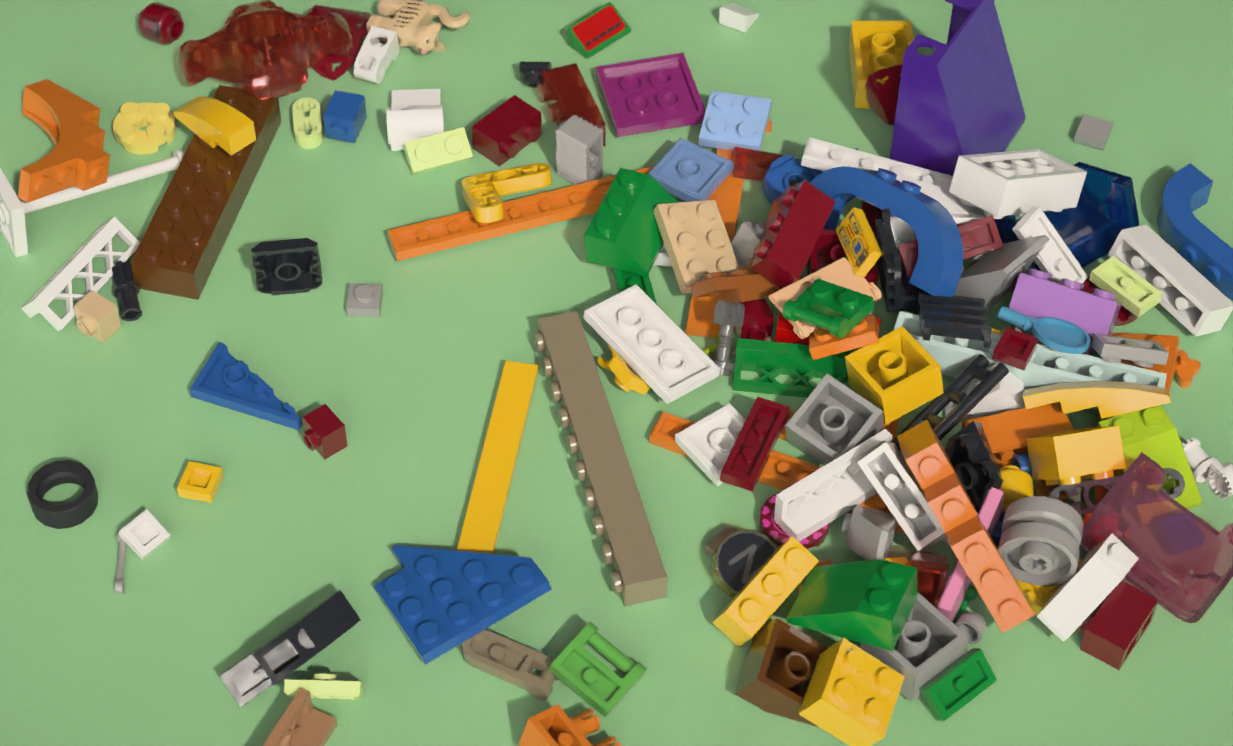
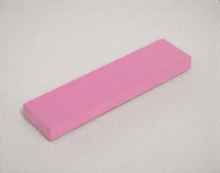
(959, 580)

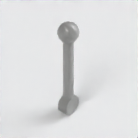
(119, 582)

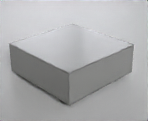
(1093, 132)

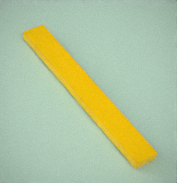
(498, 458)

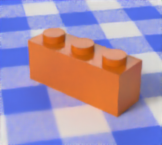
(1009, 429)

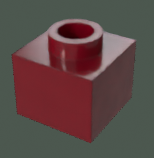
(756, 321)
(324, 432)

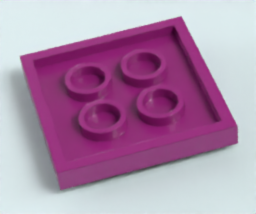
(650, 94)

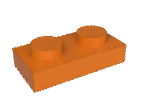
(824, 344)

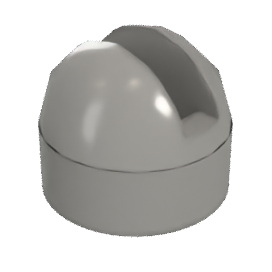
(972, 625)

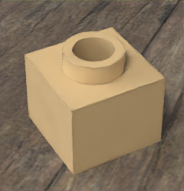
(97, 316)

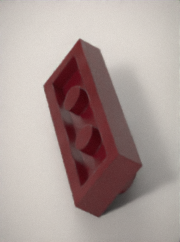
(976, 239)
(754, 444)

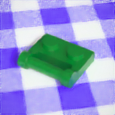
(829, 307)

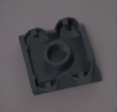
(287, 266)
(974, 462)

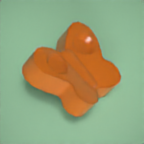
(1185, 369)

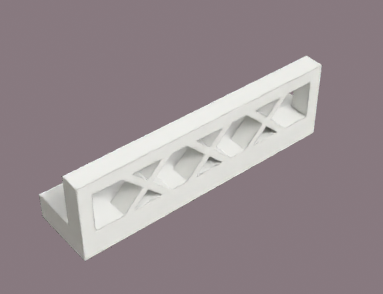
(72, 268)
(827, 492)

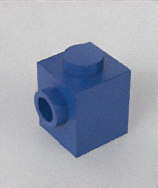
(345, 116)

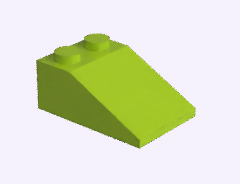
(1156, 437)

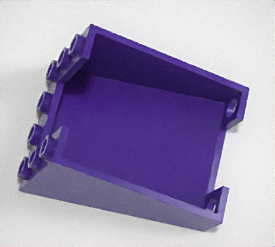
(958, 96)

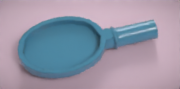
(1051, 331)

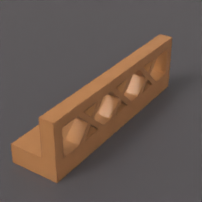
(302, 724)

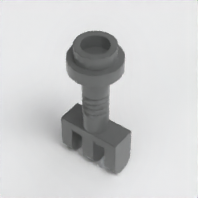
(728, 315)

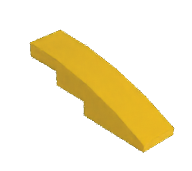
(1109, 396)

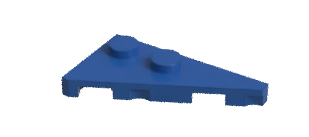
(235, 387)

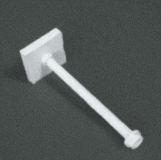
(13, 211)

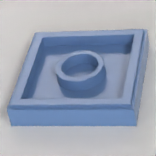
(691, 171)

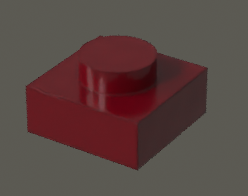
(1015, 348)

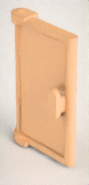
(838, 273)

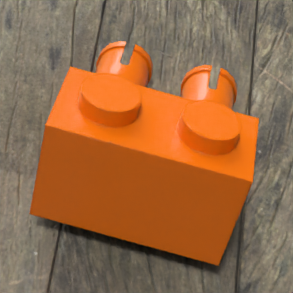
(557, 729)

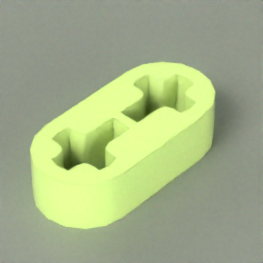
(306, 123)

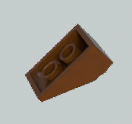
(779, 670)

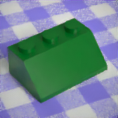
(625, 227)

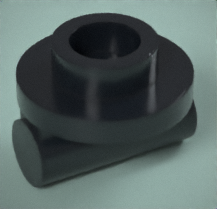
(531, 72)

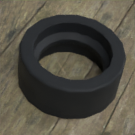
(62, 473)

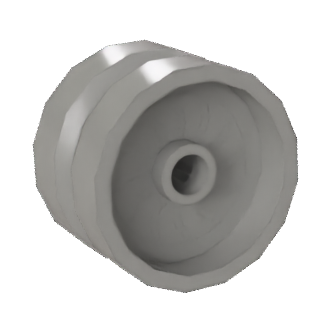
(1041, 540)

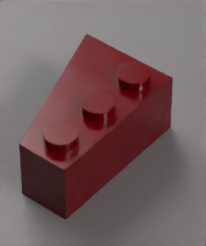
(791, 233)

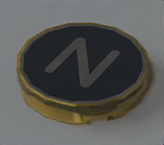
(739, 558)

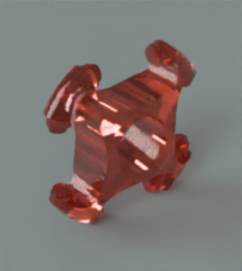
(265, 49)

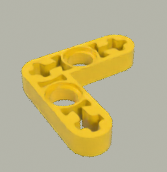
(484, 190)

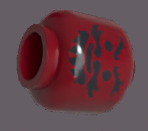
(160, 23)

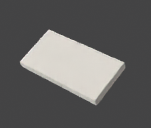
(651, 344)

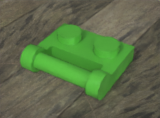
(590, 676)

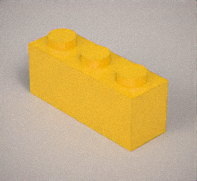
(765, 591)

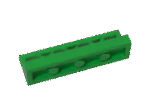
(776, 358)

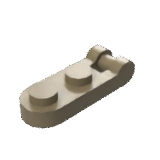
(510, 662)

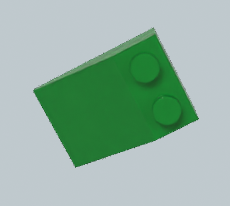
(858, 601)

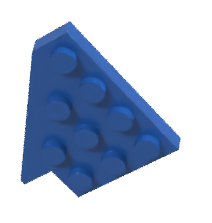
(455, 594)

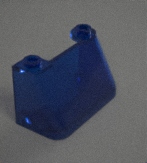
(1092, 227)

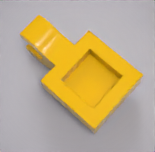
(625, 376)

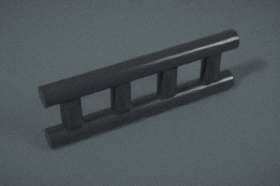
(963, 402)

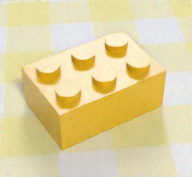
(875, 47)

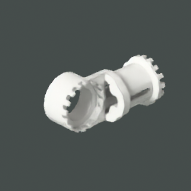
(1209, 469)

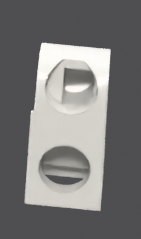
(375, 56)

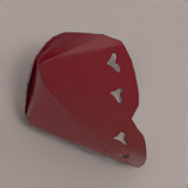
(324, 66)
(883, 98)

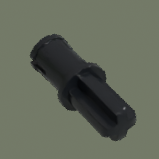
(126, 291)

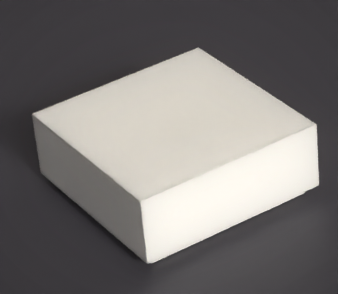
(144, 534)

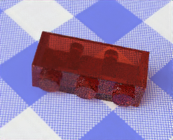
(569, 95)

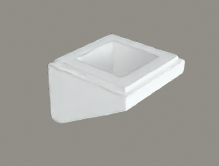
(737, 17)

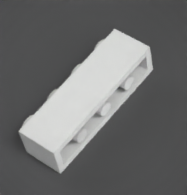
(1185, 291)

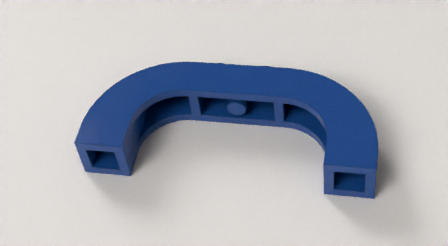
(936, 231)
(1187, 235)

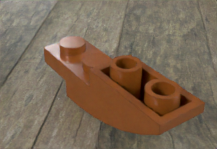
(738, 286)

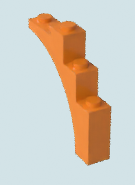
(77, 139)
(963, 526)

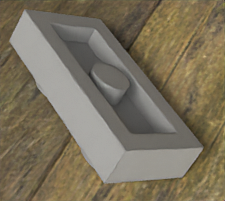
(1141, 352)

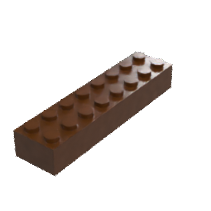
(203, 204)

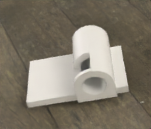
(414, 116)

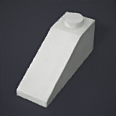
(1084, 591)

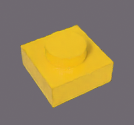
(200, 482)

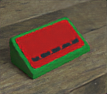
(597, 30)

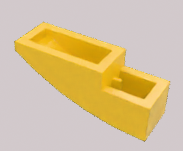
(217, 123)

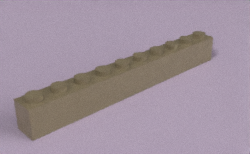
(601, 460)

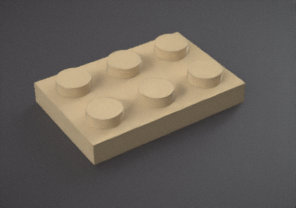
(695, 241)

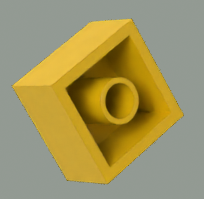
(894, 374)
(1076, 455)
(851, 694)

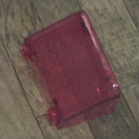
(1178, 553)

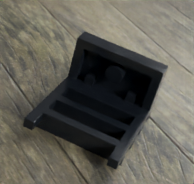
(895, 285)
(953, 317)

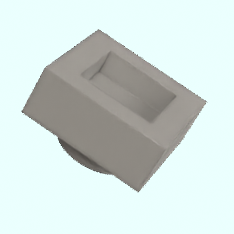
(364, 300)

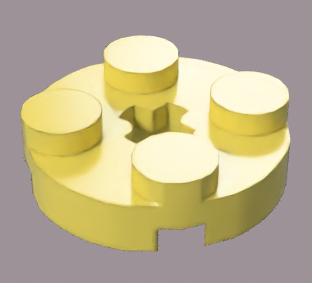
(133, 116)

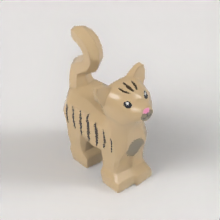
(412, 23)

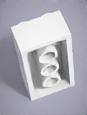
(1016, 181)

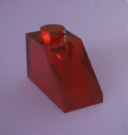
(931, 574)

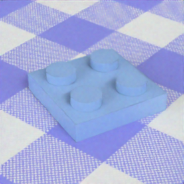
(735, 121)

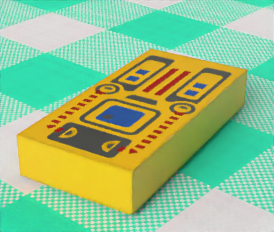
(858, 242)

